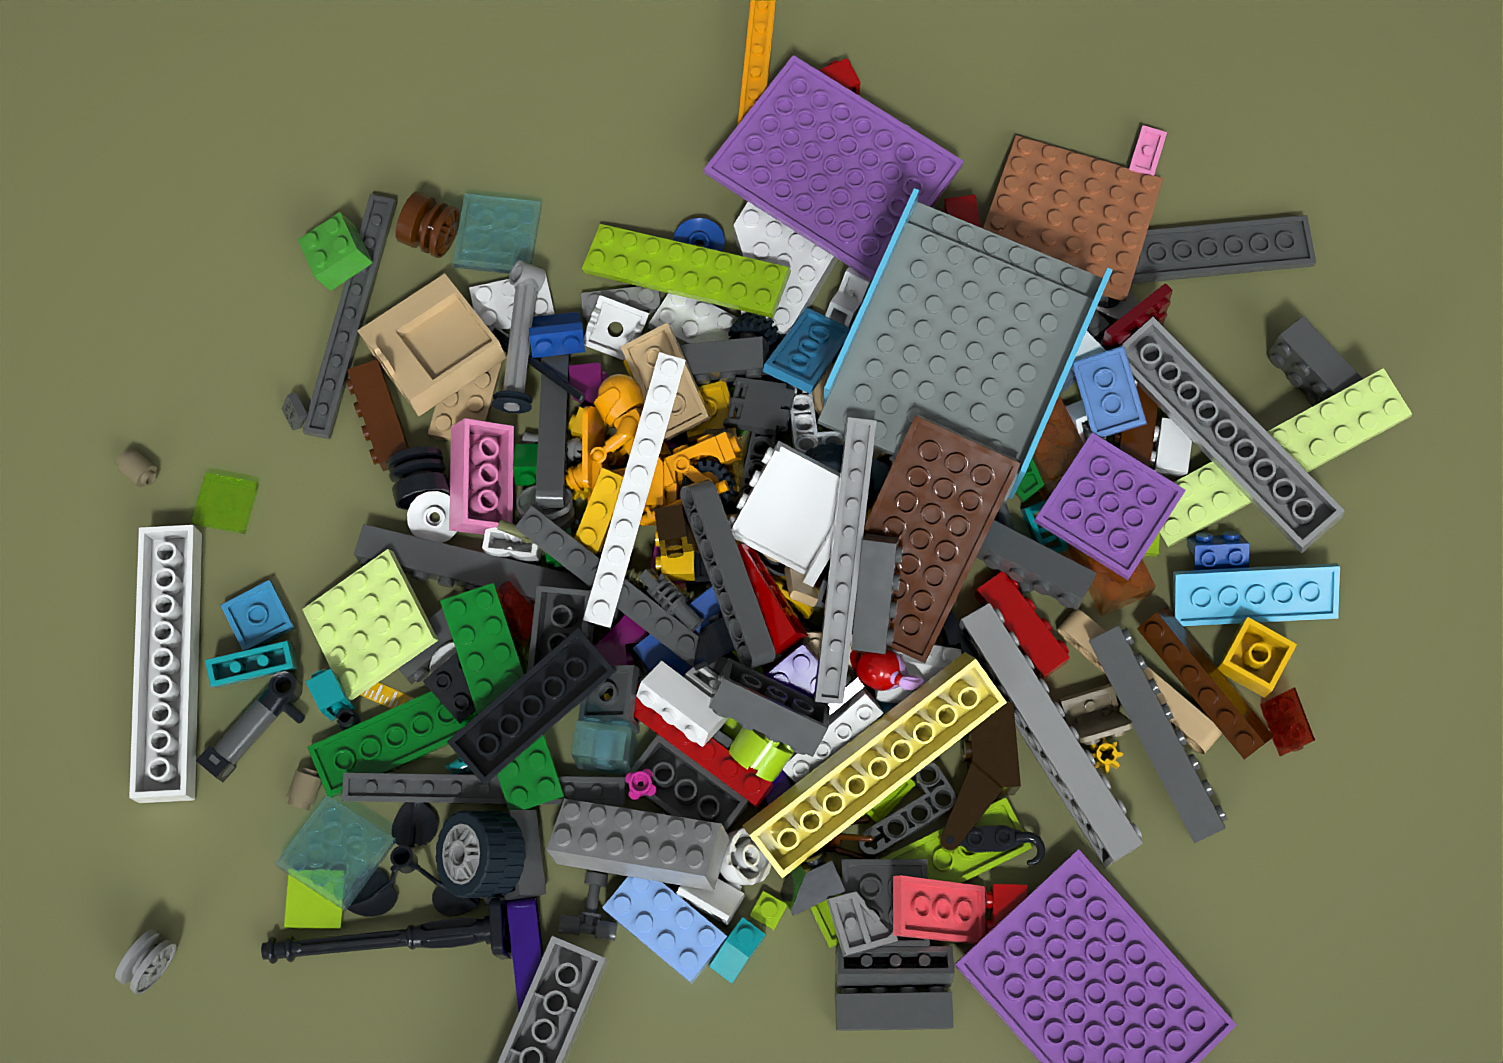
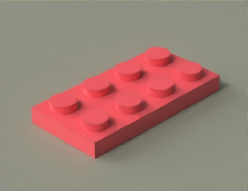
(938, 910)

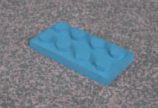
(807, 350)

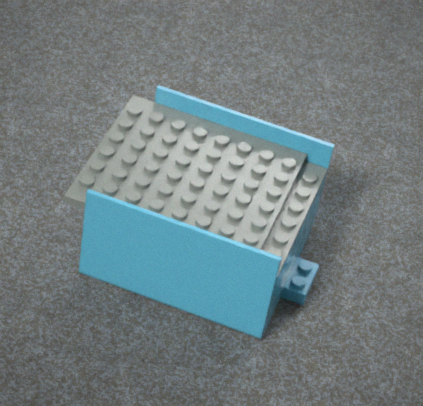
(961, 336)

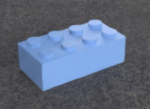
(666, 925)

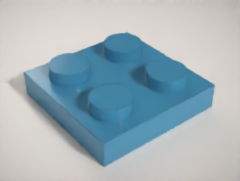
(257, 616)

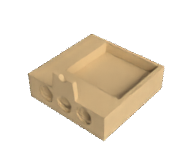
(432, 344)

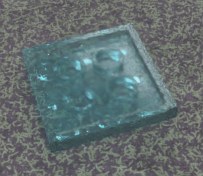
(496, 233)
(335, 852)

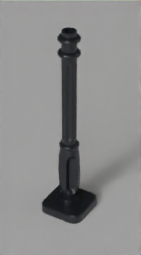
(431, 935)

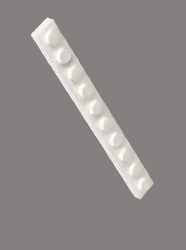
(634, 490)

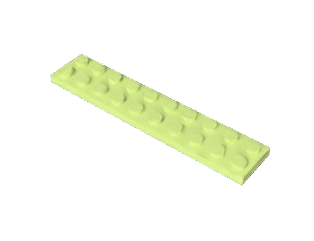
(1310, 440)

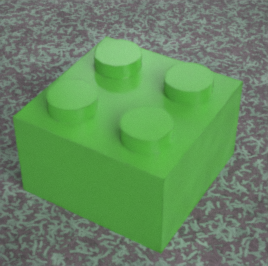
(335, 251)

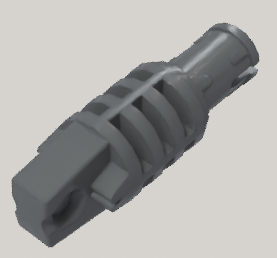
(670, 598)

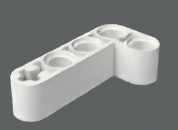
(804, 424)

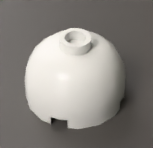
(744, 860)

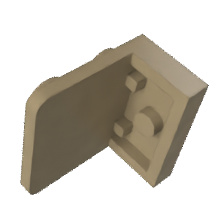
(1095, 714)

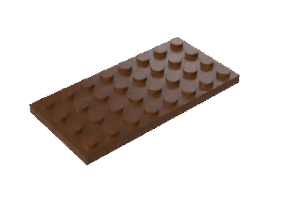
(941, 508)

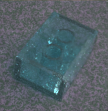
(604, 746)

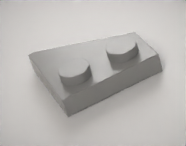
(857, 925)

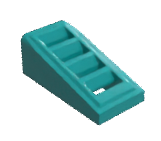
(1036, 533)

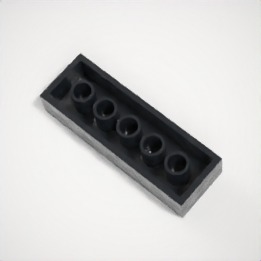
(531, 706)

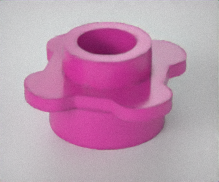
(641, 776)

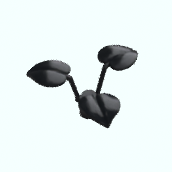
(411, 826)

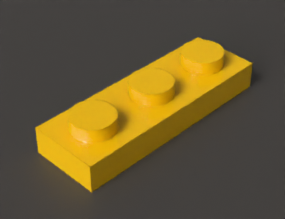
(599, 511)

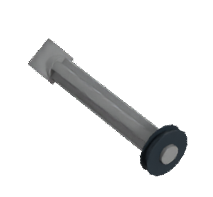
(527, 282)

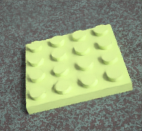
(370, 624)

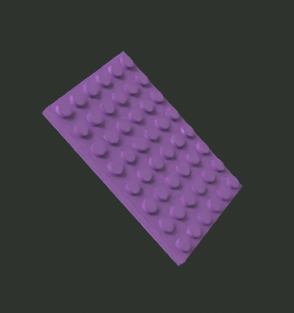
(830, 165)
(1090, 978)

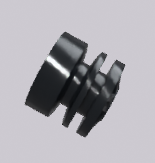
(416, 472)

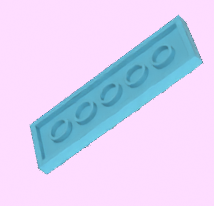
(1256, 593)

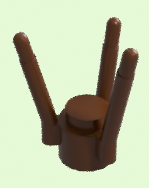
(831, 845)

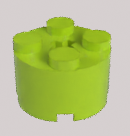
(756, 751)

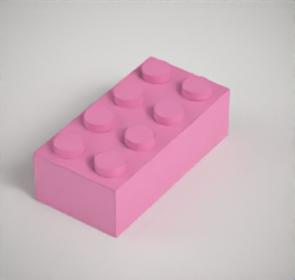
(480, 475)

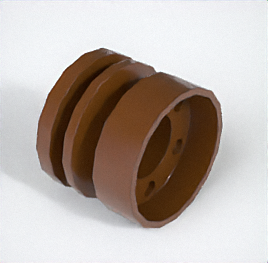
(427, 224)

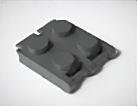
(762, 406)

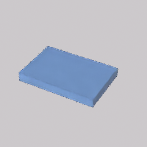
(1109, 392)

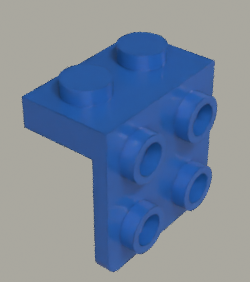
(556, 335)
(1219, 551)

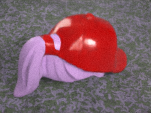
(883, 671)

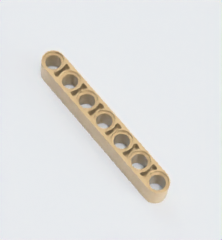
(1196, 727)

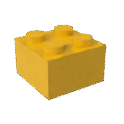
(1256, 657)

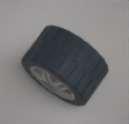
(480, 854)

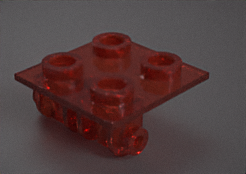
(1287, 722)

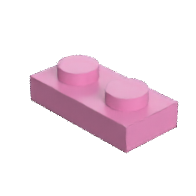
(1147, 151)

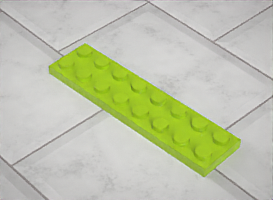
(687, 270)
(942, 865)

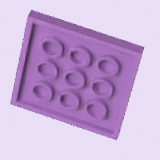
(1109, 506)

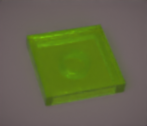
(225, 503)

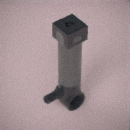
(252, 724)

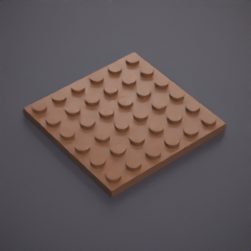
(1075, 210)

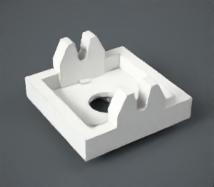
(603, 315)

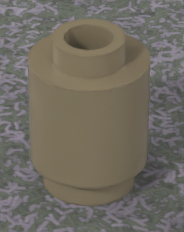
(136, 468)
(304, 788)

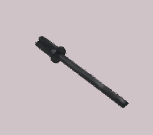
(503, 339)

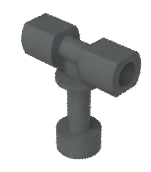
(589, 921)

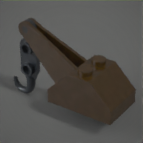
(991, 772)

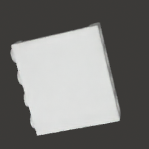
(790, 511)

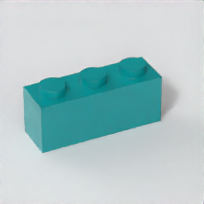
(251, 664)

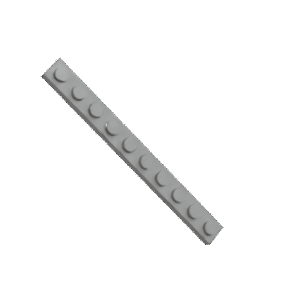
(845, 560)

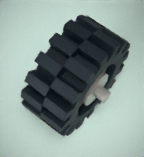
(753, 325)

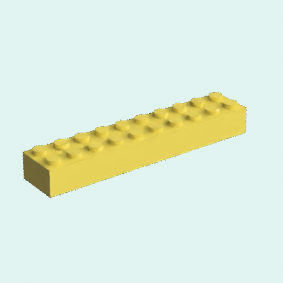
(874, 764)

